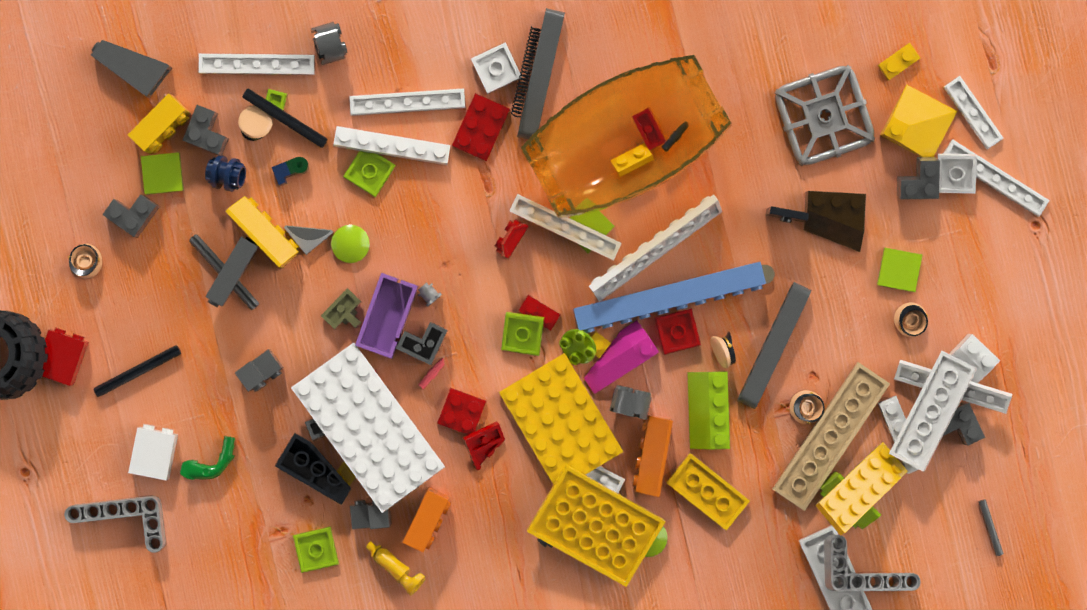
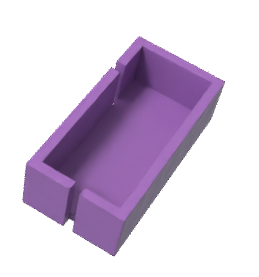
(386, 315)

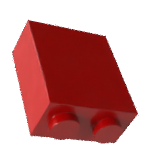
(64, 356)

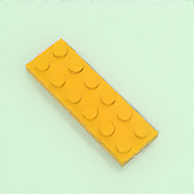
(861, 489)

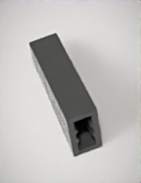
(136, 69)
(232, 271)

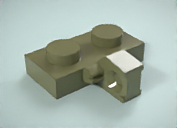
(343, 310)

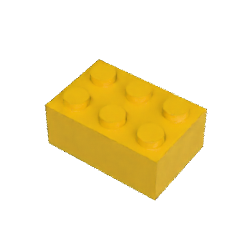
(159, 124)

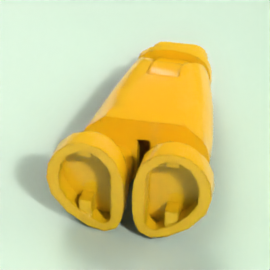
(396, 568)

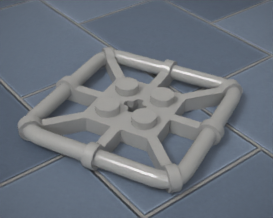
(813, 109)

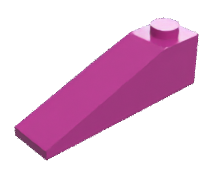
(624, 354)

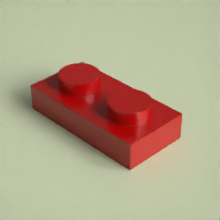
(649, 128)
(535, 308)

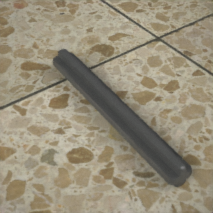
(217, 264)

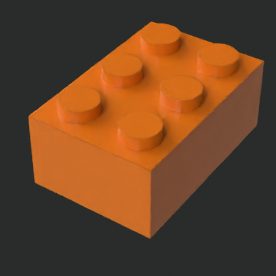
(427, 520)

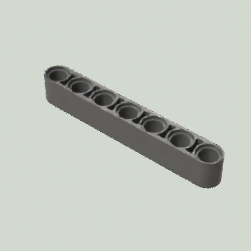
(541, 73)
(774, 345)

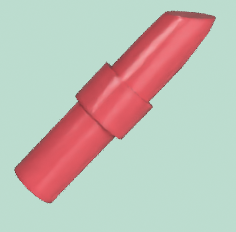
(432, 373)

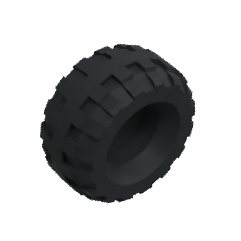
(25, 355)

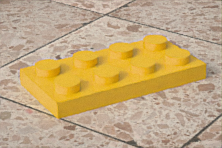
(708, 491)

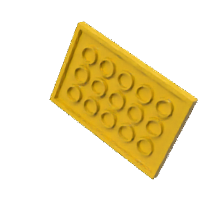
(560, 419)
(596, 525)

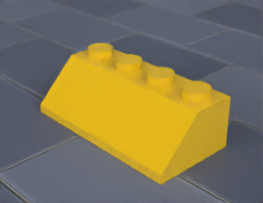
(262, 231)

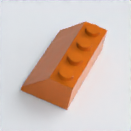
(653, 455)

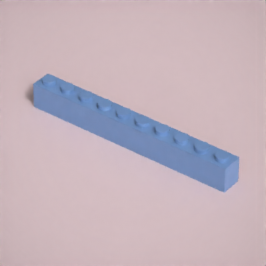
(670, 296)

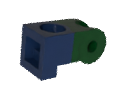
(289, 168)

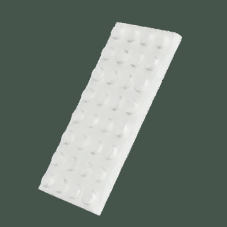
(368, 427)

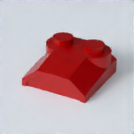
(515, 232)

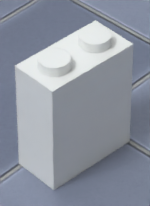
(153, 452)

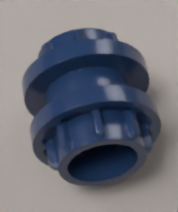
(221, 172)

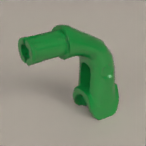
(193, 470)

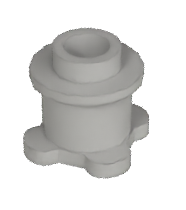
(428, 293)

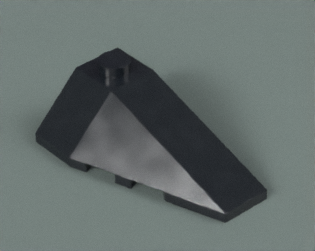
(309, 466)

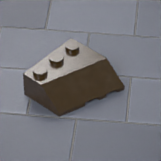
(836, 217)

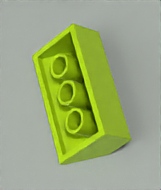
(708, 410)

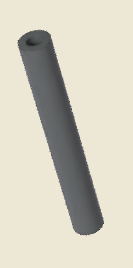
(990, 527)

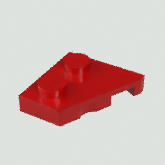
(483, 443)

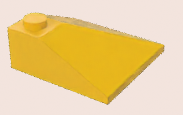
(918, 123)

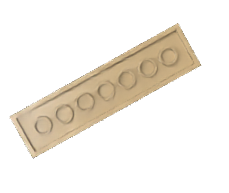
(831, 436)

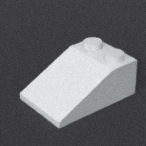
(976, 354)

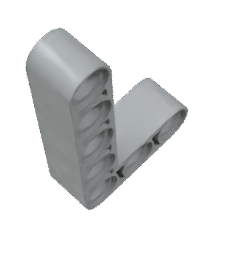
(123, 511)
(863, 579)

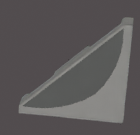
(308, 237)

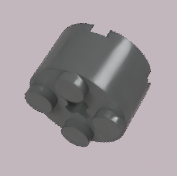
(328, 43)
(630, 403)

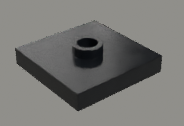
(787, 215)

